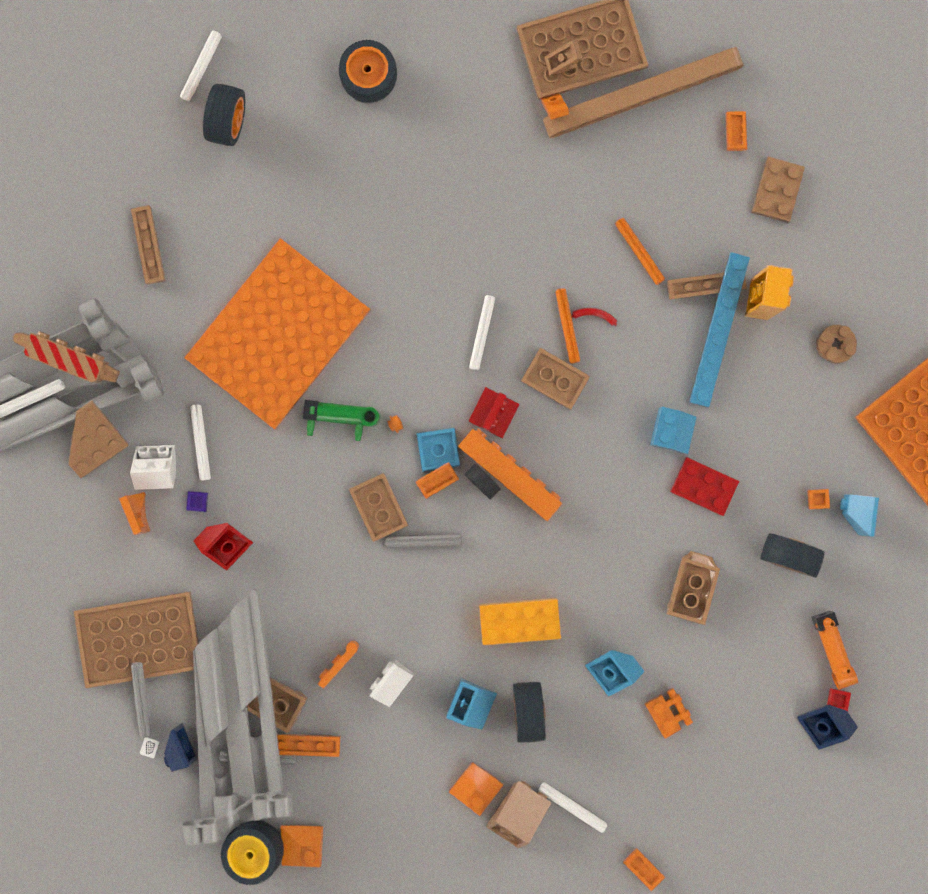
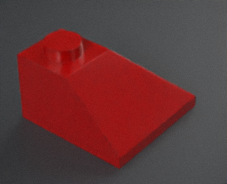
(222, 544)

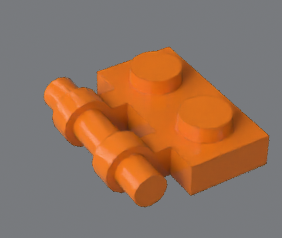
(663, 716)

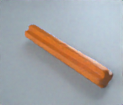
(640, 251)
(567, 325)

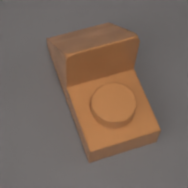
(563, 58)

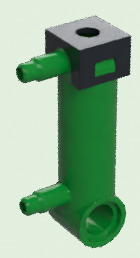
(338, 413)

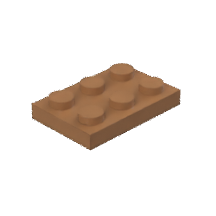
(778, 189)
(555, 378)
(378, 507)

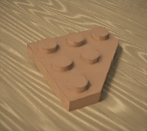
(93, 440)

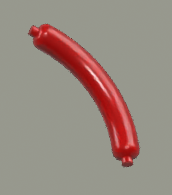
(595, 312)

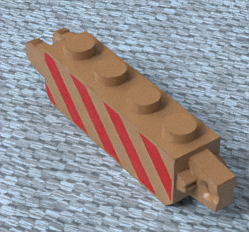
(65, 358)

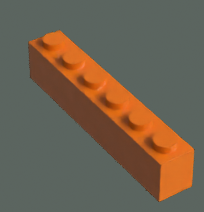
(510, 475)

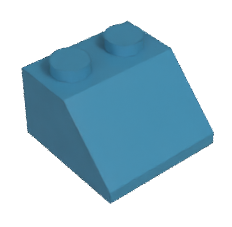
(673, 430)

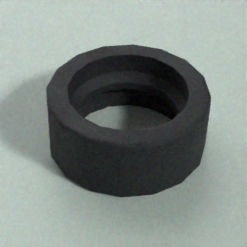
(482, 481)

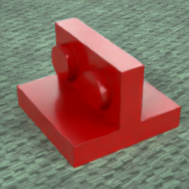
(494, 412)

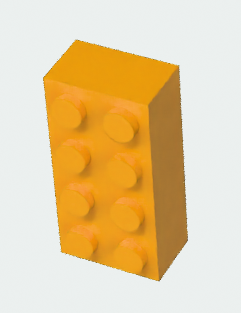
(769, 292)
(520, 621)

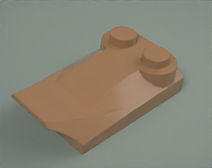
(693, 588)
(286, 705)

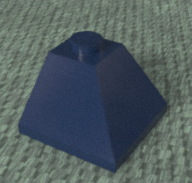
(828, 725)
(179, 750)

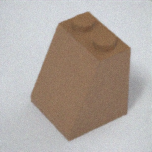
(519, 814)

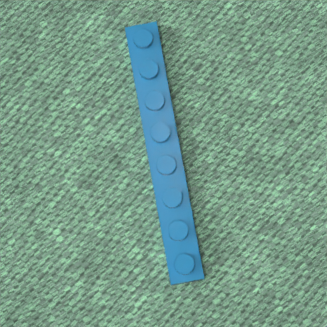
(719, 329)

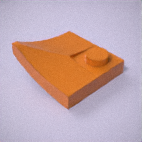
(135, 512)
(476, 788)
(302, 845)

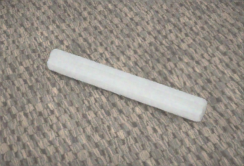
(200, 66)
(482, 332)
(31, 397)
(200, 442)
(573, 807)

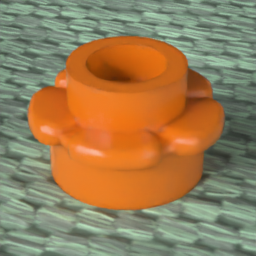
(395, 423)

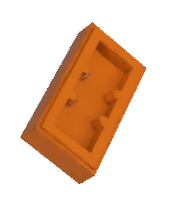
(555, 106)
(736, 131)
(437, 480)
(644, 869)

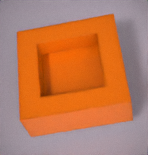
(818, 499)

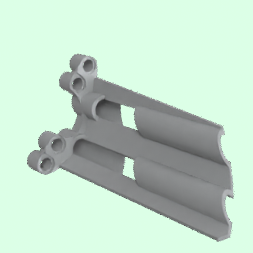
(96, 335)
(227, 676)

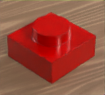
(839, 698)

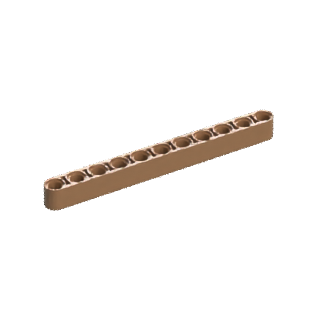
(645, 92)

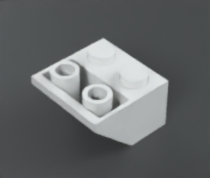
(154, 467)
(391, 684)

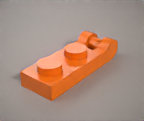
(339, 661)

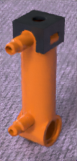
(842, 671)

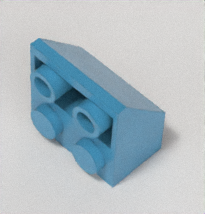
(471, 704)

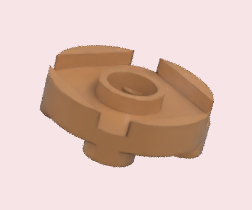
(831, 353)

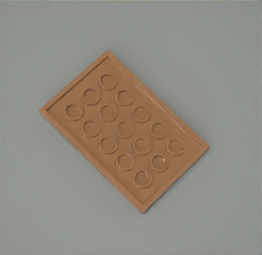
(605, 39)
(148, 631)

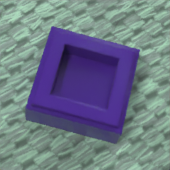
(197, 501)

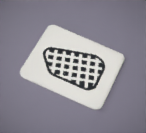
(149, 747)

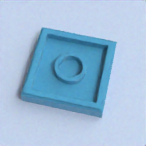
(438, 449)

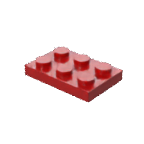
(704, 486)

